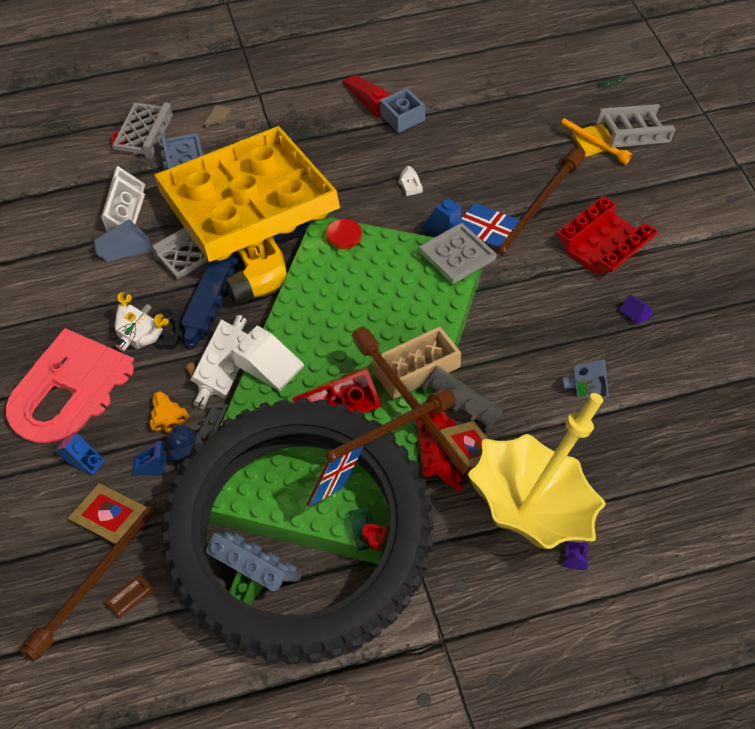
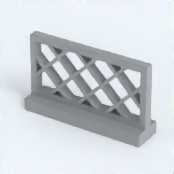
(150, 141)
(172, 245)

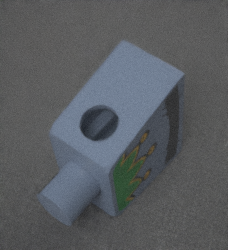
(589, 379)

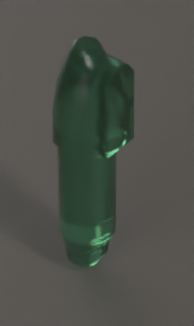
(609, 82)

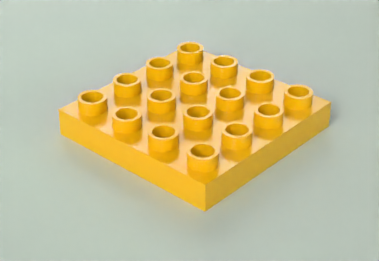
(246, 193)

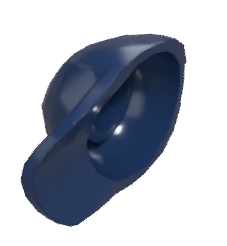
(180, 442)

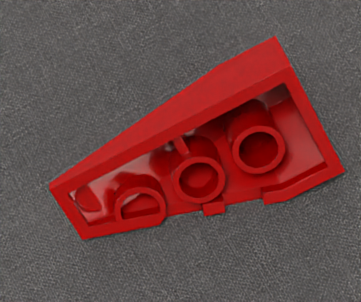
(367, 93)
(352, 389)

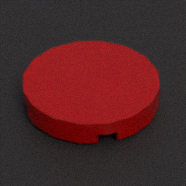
(344, 233)

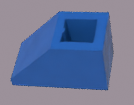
(79, 454)

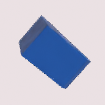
(150, 461)

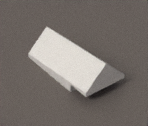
(123, 199)

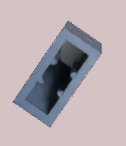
(122, 242)

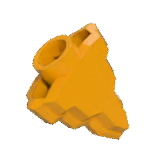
(166, 413)

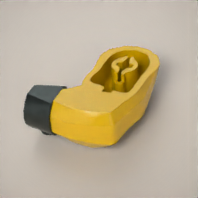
(263, 272)

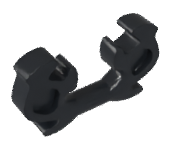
(170, 341)

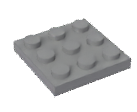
(457, 253)

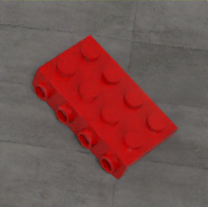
(433, 457)

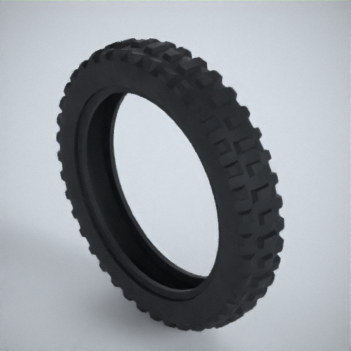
(309, 634)

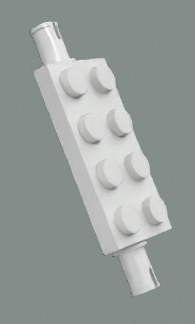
(216, 367)

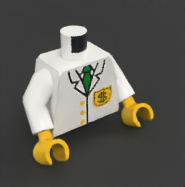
(134, 326)

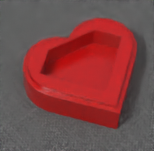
(375, 535)

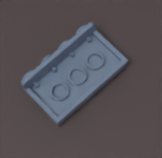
(179, 149)
(251, 561)

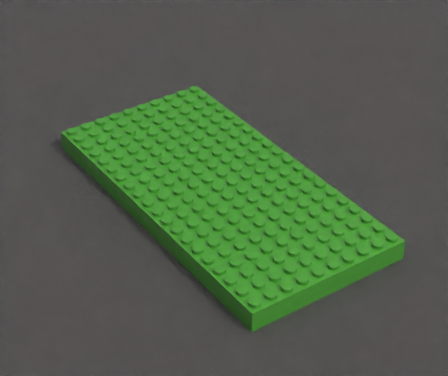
(321, 303)

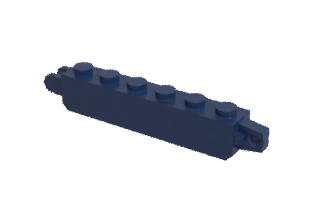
(207, 299)

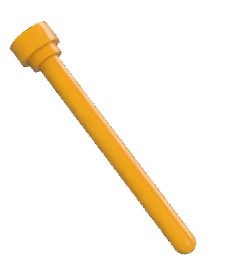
(623, 156)

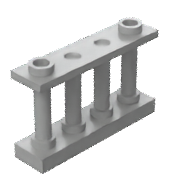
(635, 136)

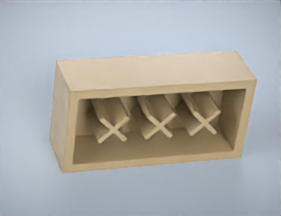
(418, 359)

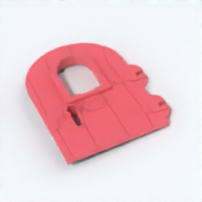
(88, 375)

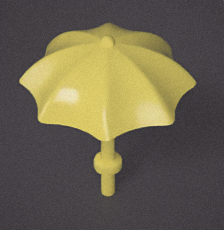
(538, 488)

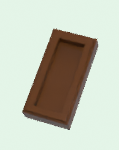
(128, 596)

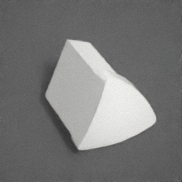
(410, 181)

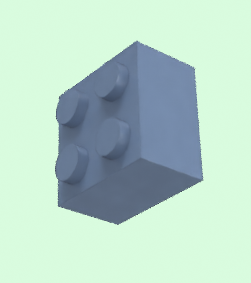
(402, 110)

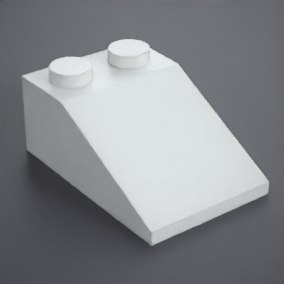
(266, 358)

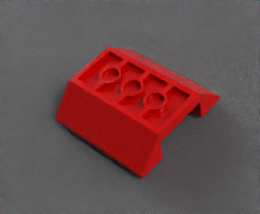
(603, 239)

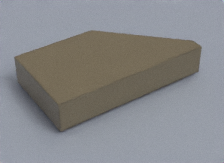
(218, 115)

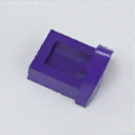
(636, 309)
(576, 555)

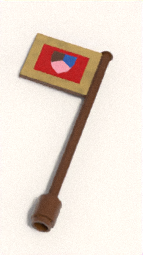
(459, 442)
(110, 518)

